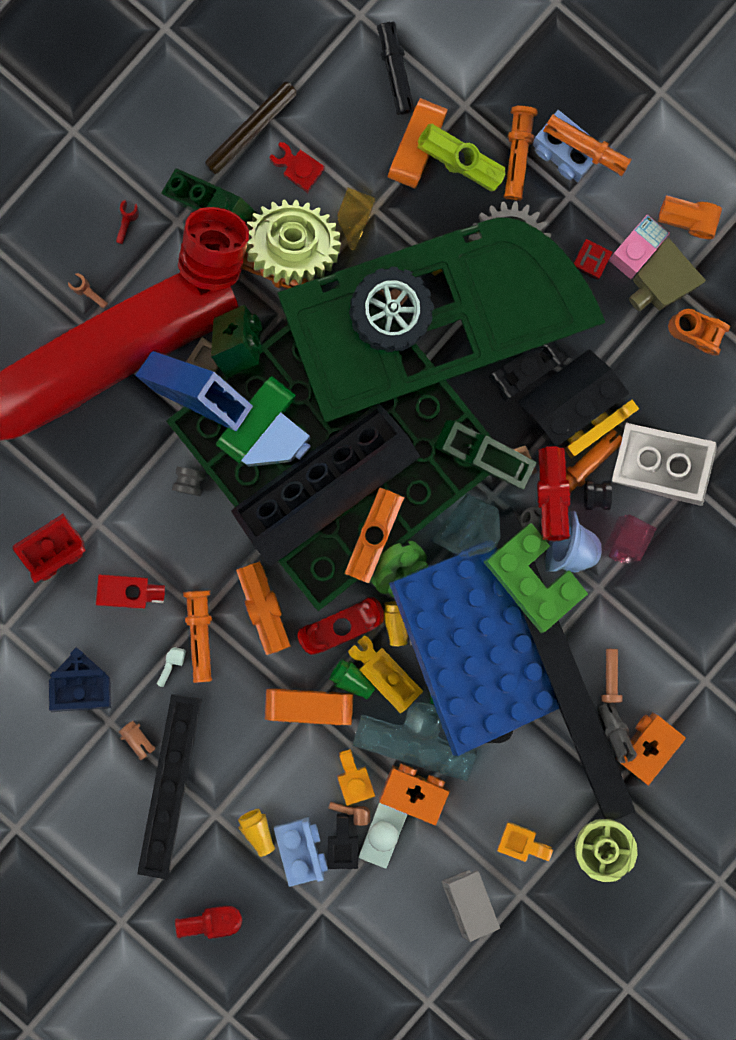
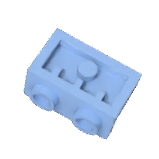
(299, 851)

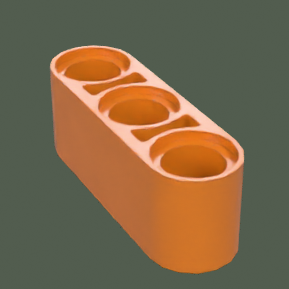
(410, 160)
(309, 706)

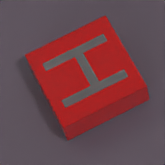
(592, 259)

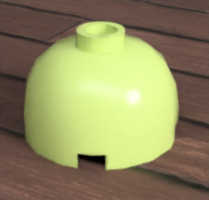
(605, 850)

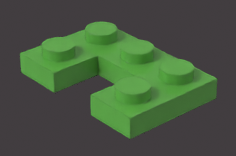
(512, 569)

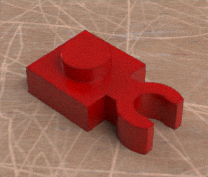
(301, 169)

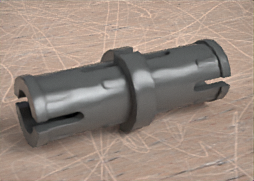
(617, 732)

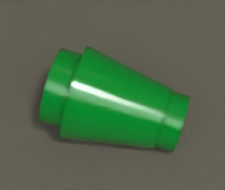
(351, 679)

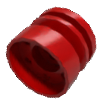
(213, 248)

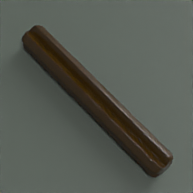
(251, 127)

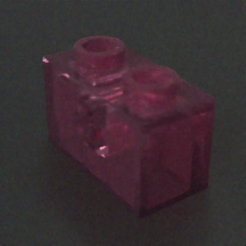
(629, 539)

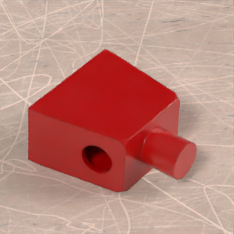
(112, 591)

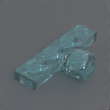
(414, 742)

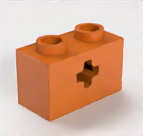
(664, 741)
(424, 807)

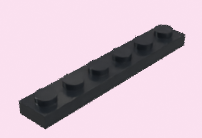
(169, 786)

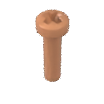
(611, 678)

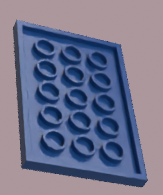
(473, 651)

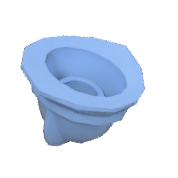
(577, 552)

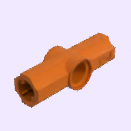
(381, 515)
(263, 608)

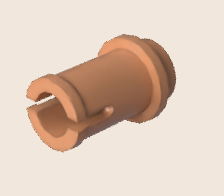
(135, 738)

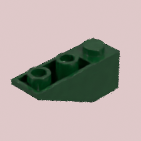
(196, 194)

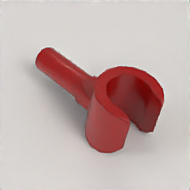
(126, 219)

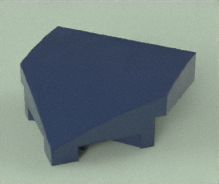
(79, 685)

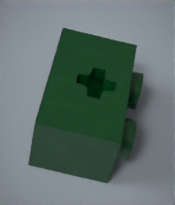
(236, 340)

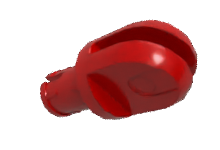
(213, 923)

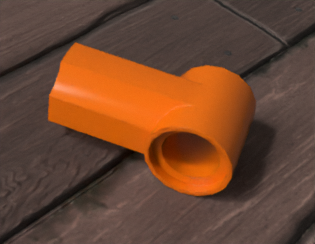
(698, 218)

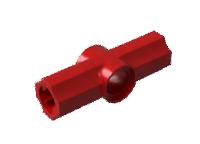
(553, 493)

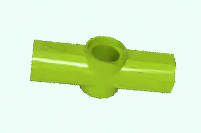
(446, 150)

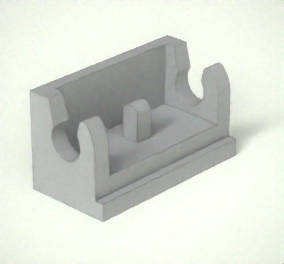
(470, 905)

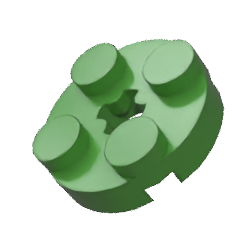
(397, 563)

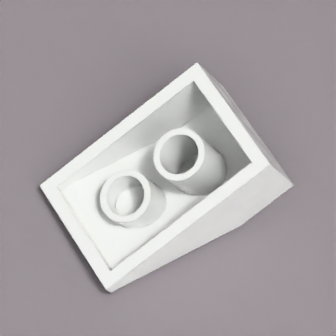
(665, 463)

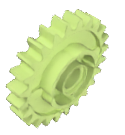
(292, 242)

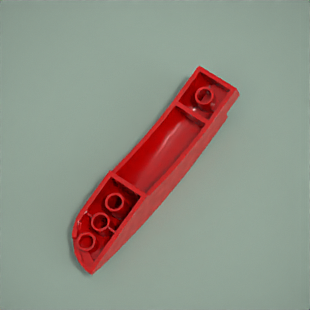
(105, 351)

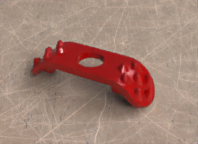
(321, 635)

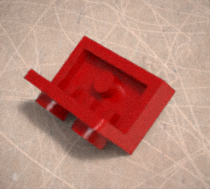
(50, 548)

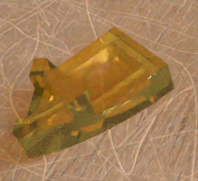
(354, 215)

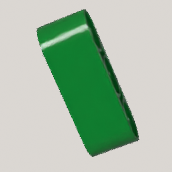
(267, 405)

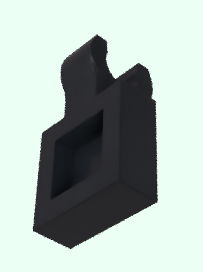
(342, 848)

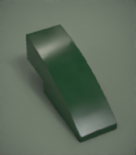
(485, 454)

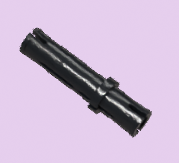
(393, 58)

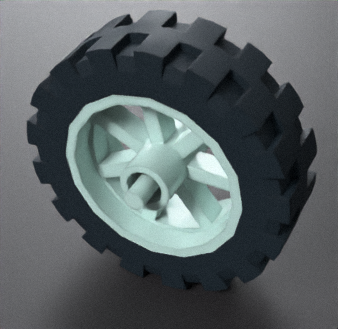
(410, 286)

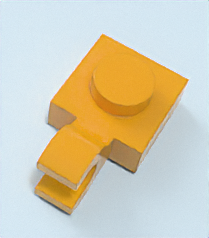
(354, 782)
(520, 842)

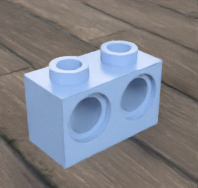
(560, 153)

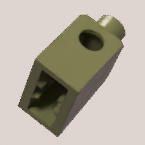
(665, 278)

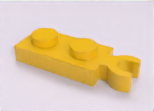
(602, 425)
(386, 675)

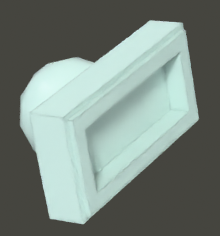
(382, 835)

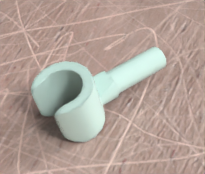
(174, 656)

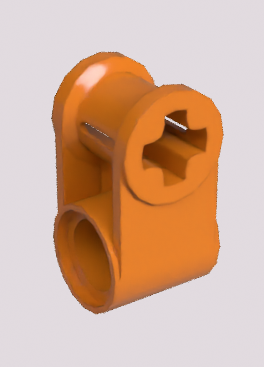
(704, 332)

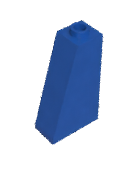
(195, 389)

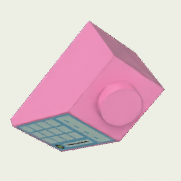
(639, 246)

